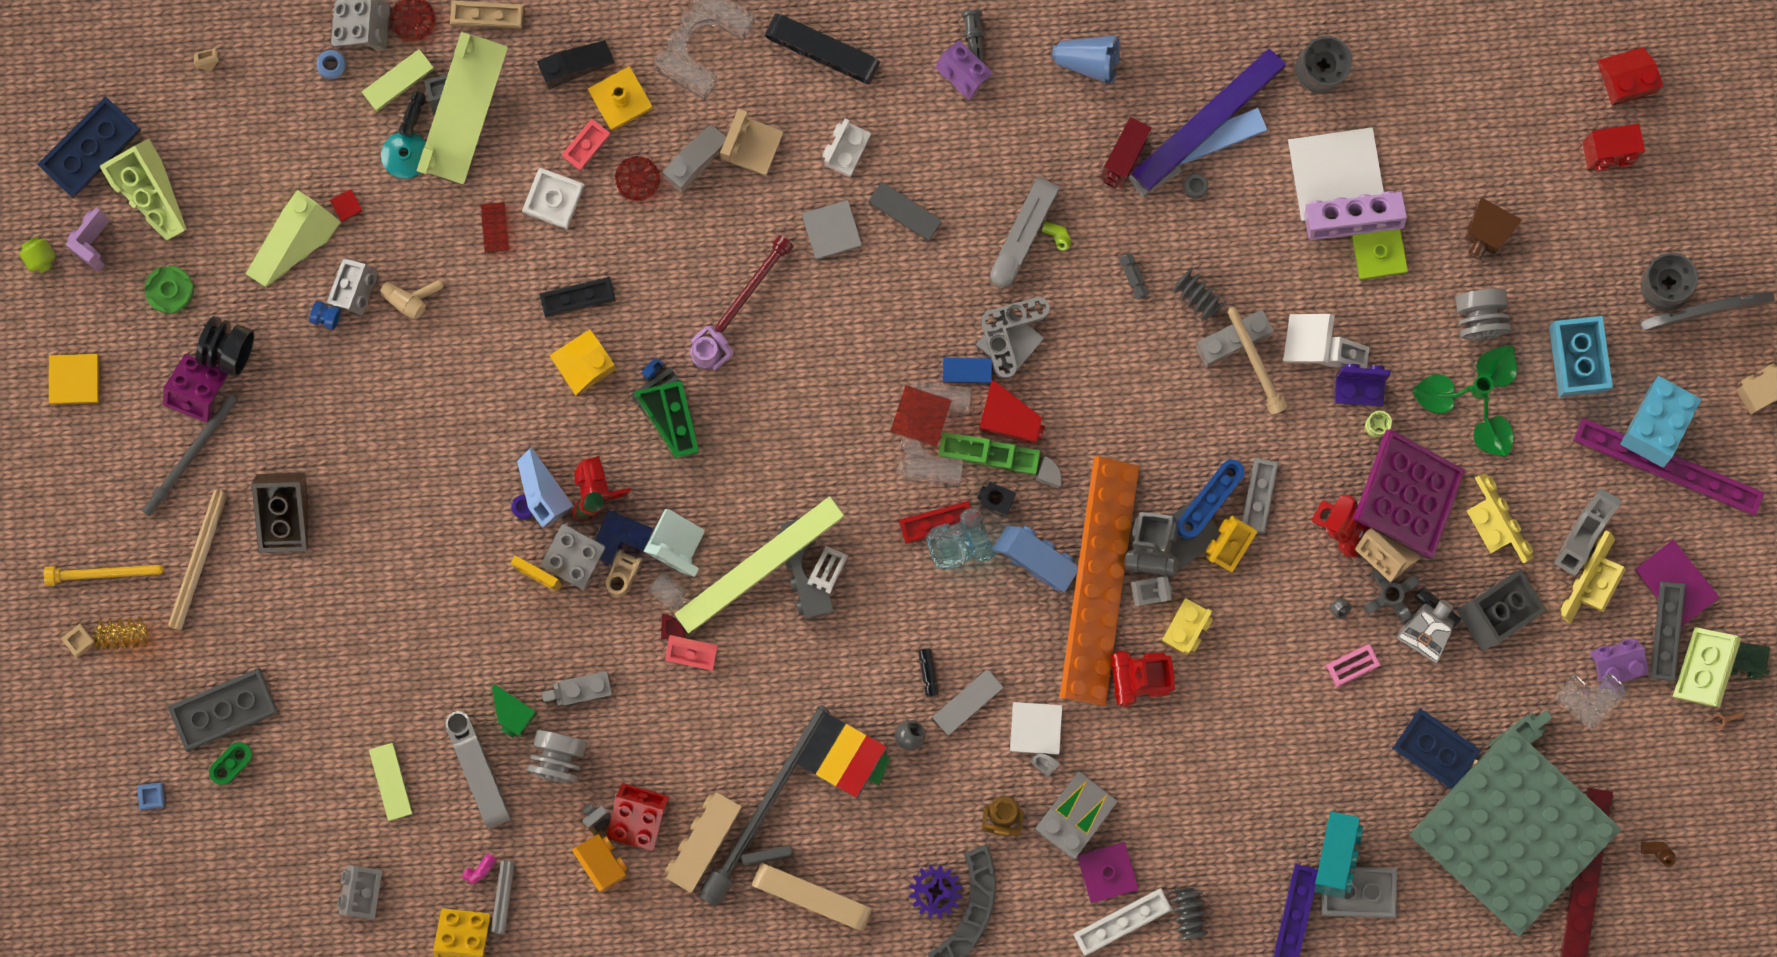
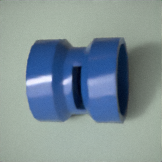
(324, 315)

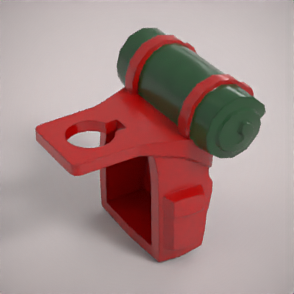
(593, 489)

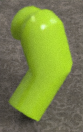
(1059, 233)

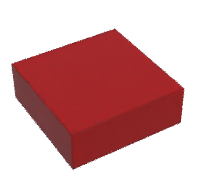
(346, 205)

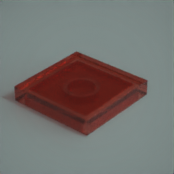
(921, 416)

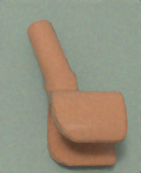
(1727, 718)

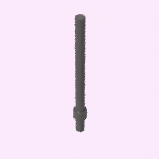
(161, 493)

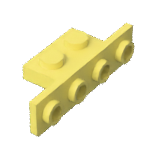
(1495, 522)
(1597, 581)

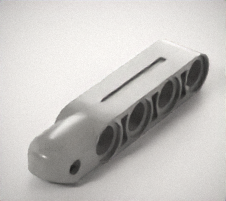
(1023, 232)
(477, 770)

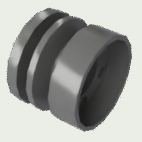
(1334, 57)
(1678, 272)

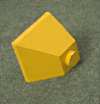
(583, 362)

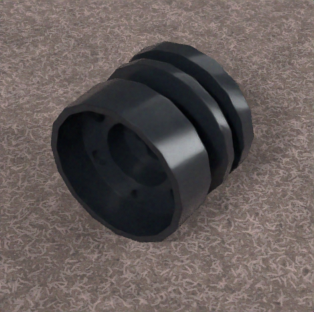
(221, 345)

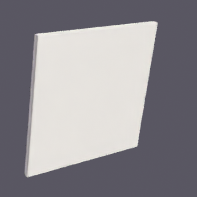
(1335, 166)

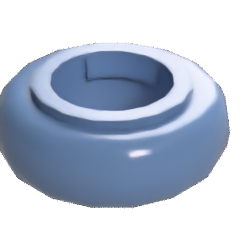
(331, 74)

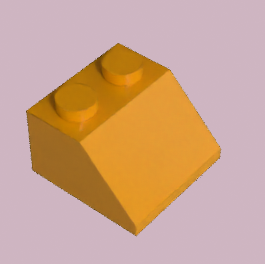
(600, 862)

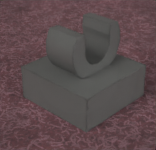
(596, 819)

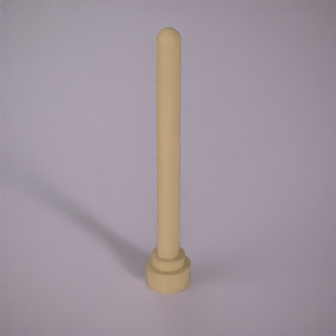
(1275, 402)

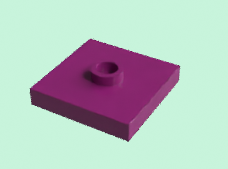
(1107, 872)

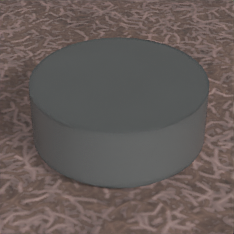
(1196, 186)

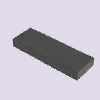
(905, 211)

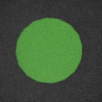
(169, 289)

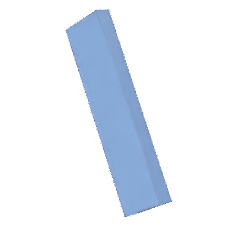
(1230, 133)

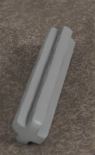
(502, 897)

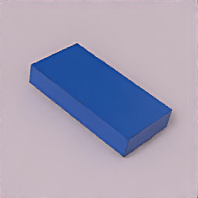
(967, 370)

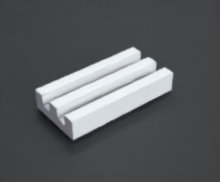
(821, 582)

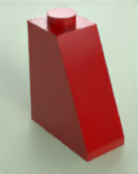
(1009, 417)

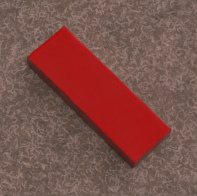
(918, 526)

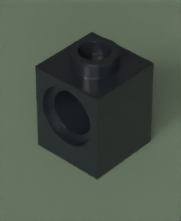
(1007, 499)

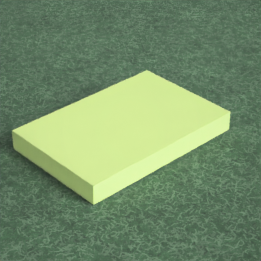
(1707, 667)

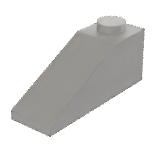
(694, 158)

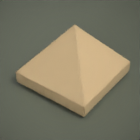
(206, 59)

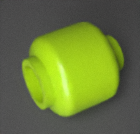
(37, 255)

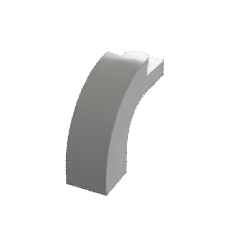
(1586, 531)

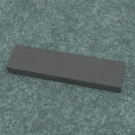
(1667, 631)

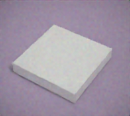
(553, 198)
(1308, 338)
(1036, 728)

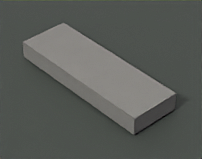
(1260, 494)
(967, 702)

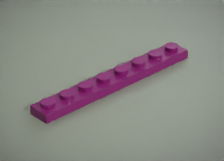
(1675, 471)

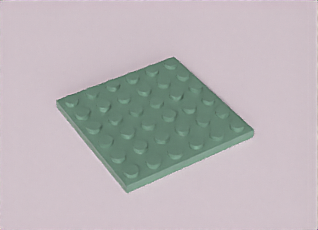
(1515, 831)

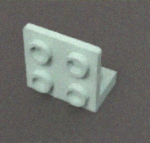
(675, 542)

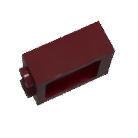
(1125, 153)

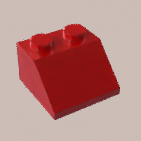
(1630, 75)

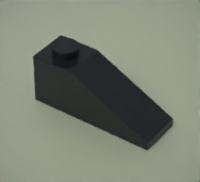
(574, 63)

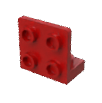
(637, 816)

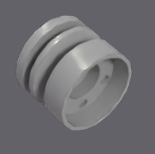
(1483, 319)
(557, 756)

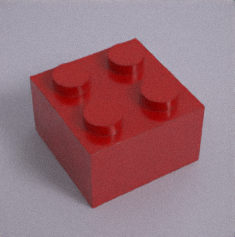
(1613, 147)

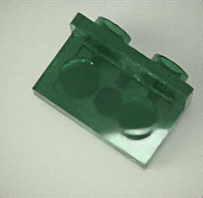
(1752, 661)

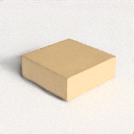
(78, 640)

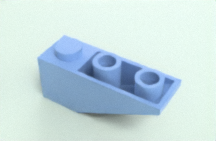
(541, 490)

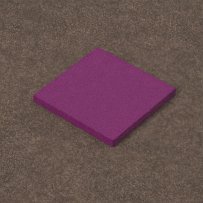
(1409, 494)

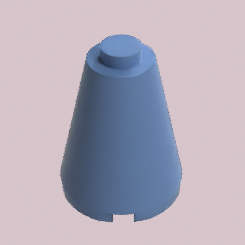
(1090, 56)

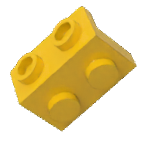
(1231, 543)

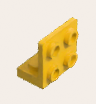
(461, 934)

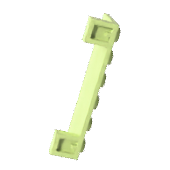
(462, 108)

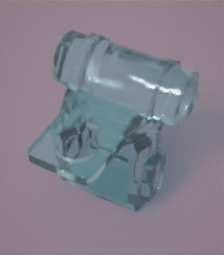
(960, 542)

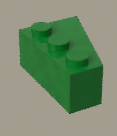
(670, 416)

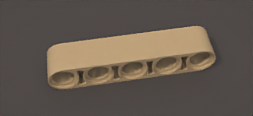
(812, 897)

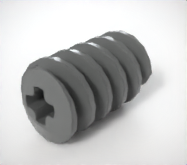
(1198, 295)
(1189, 913)

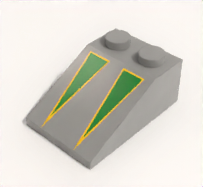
(1075, 815)

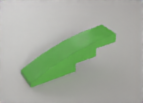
(990, 453)

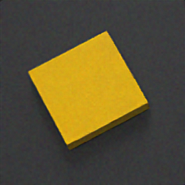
(73, 379)
(536, 573)

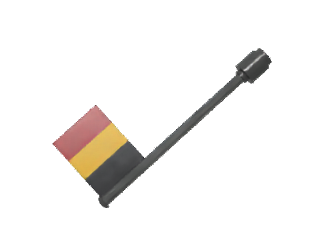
(828, 751)

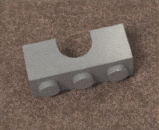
(1226, 341)

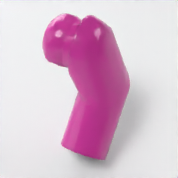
(481, 871)

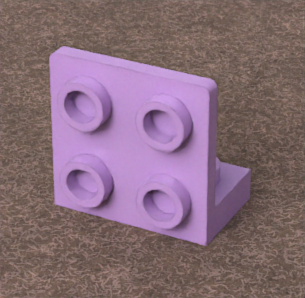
(81, 239)

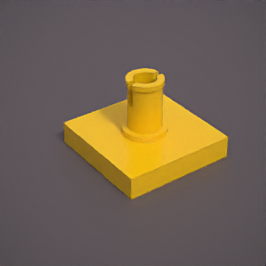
(620, 98)

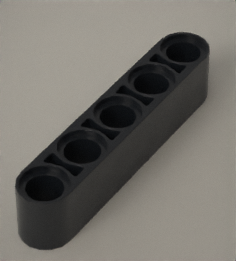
(822, 48)

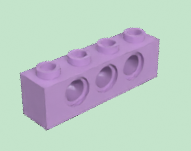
(1345, 224)

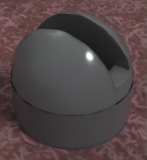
(1340, 608)

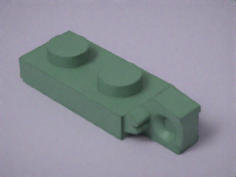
(1528, 727)

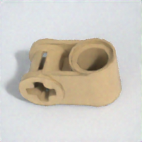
(623, 571)

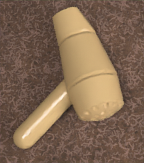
(409, 303)

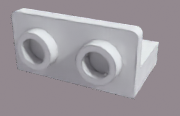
(846, 148)

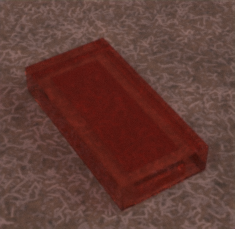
(494, 227)

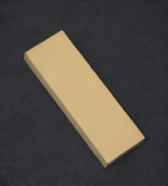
(487, 15)

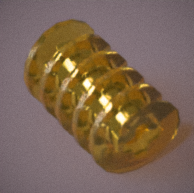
(121, 634)

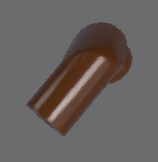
(1660, 850)

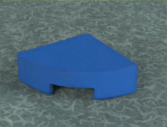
(652, 369)

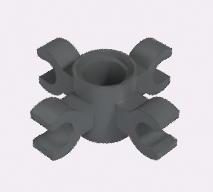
(1401, 610)

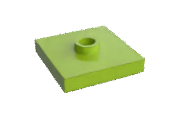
(1379, 254)

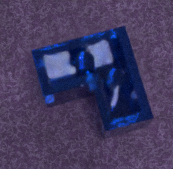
(621, 531)

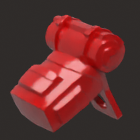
(1341, 524)
(1141, 676)

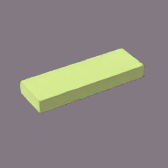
(398, 80)
(390, 782)

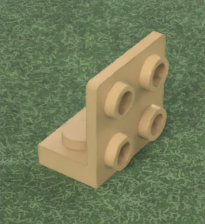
(751, 144)
(1385, 554)

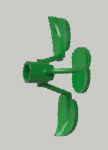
(1494, 369)

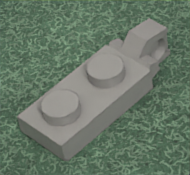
(579, 689)

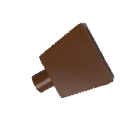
(1489, 228)

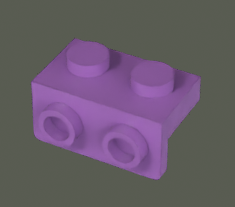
(963, 69)
(1621, 660)

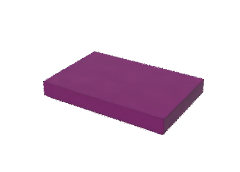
(1674, 566)

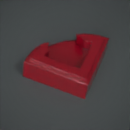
(672, 627)

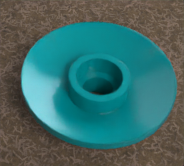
(401, 166)

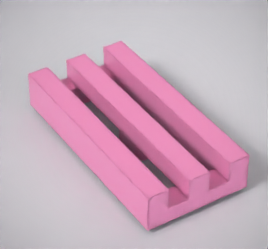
(1334, 674)

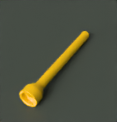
(54, 575)

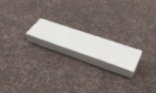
(1122, 922)

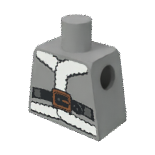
(1428, 630)

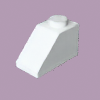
(1346, 352)

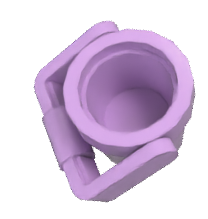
(707, 351)

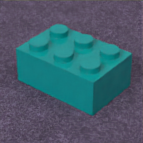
(1338, 855)

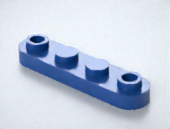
(1210, 499)

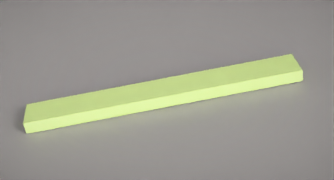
(759, 565)

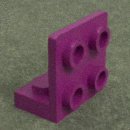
(193, 388)

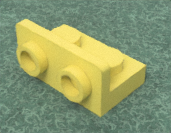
(1187, 626)

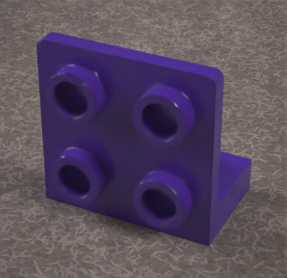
(1361, 385)

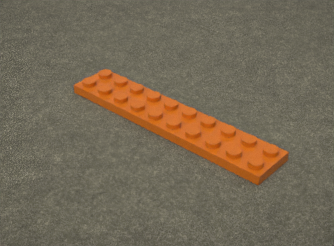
(1099, 581)

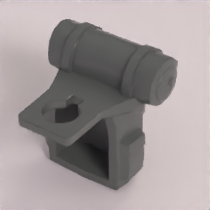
(1153, 545)

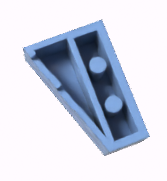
(1037, 557)

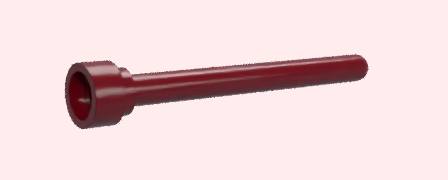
(781, 247)

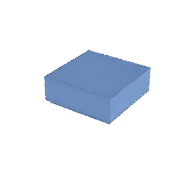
(151, 796)

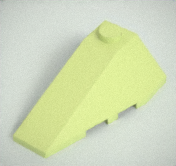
(144, 182)
(294, 236)

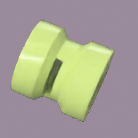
(1377, 424)

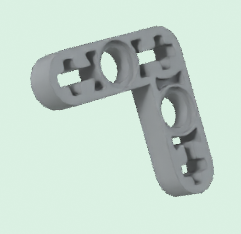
(1000, 331)

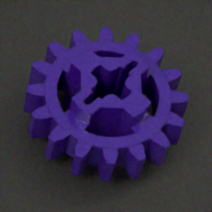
(946, 893)

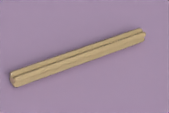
(197, 560)

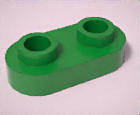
(231, 763)

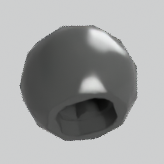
(910, 735)

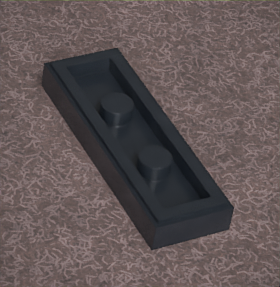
(577, 297)

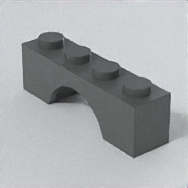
(813, 601)

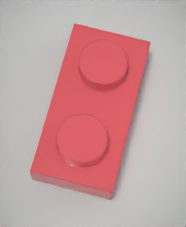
(586, 145)
(691, 652)

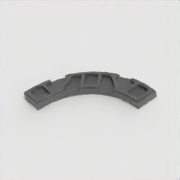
(1709, 308)
(978, 909)

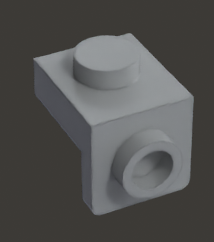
(1151, 591)

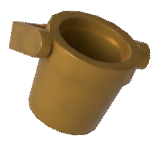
(1003, 813)

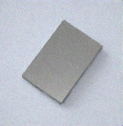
(1371, 895)

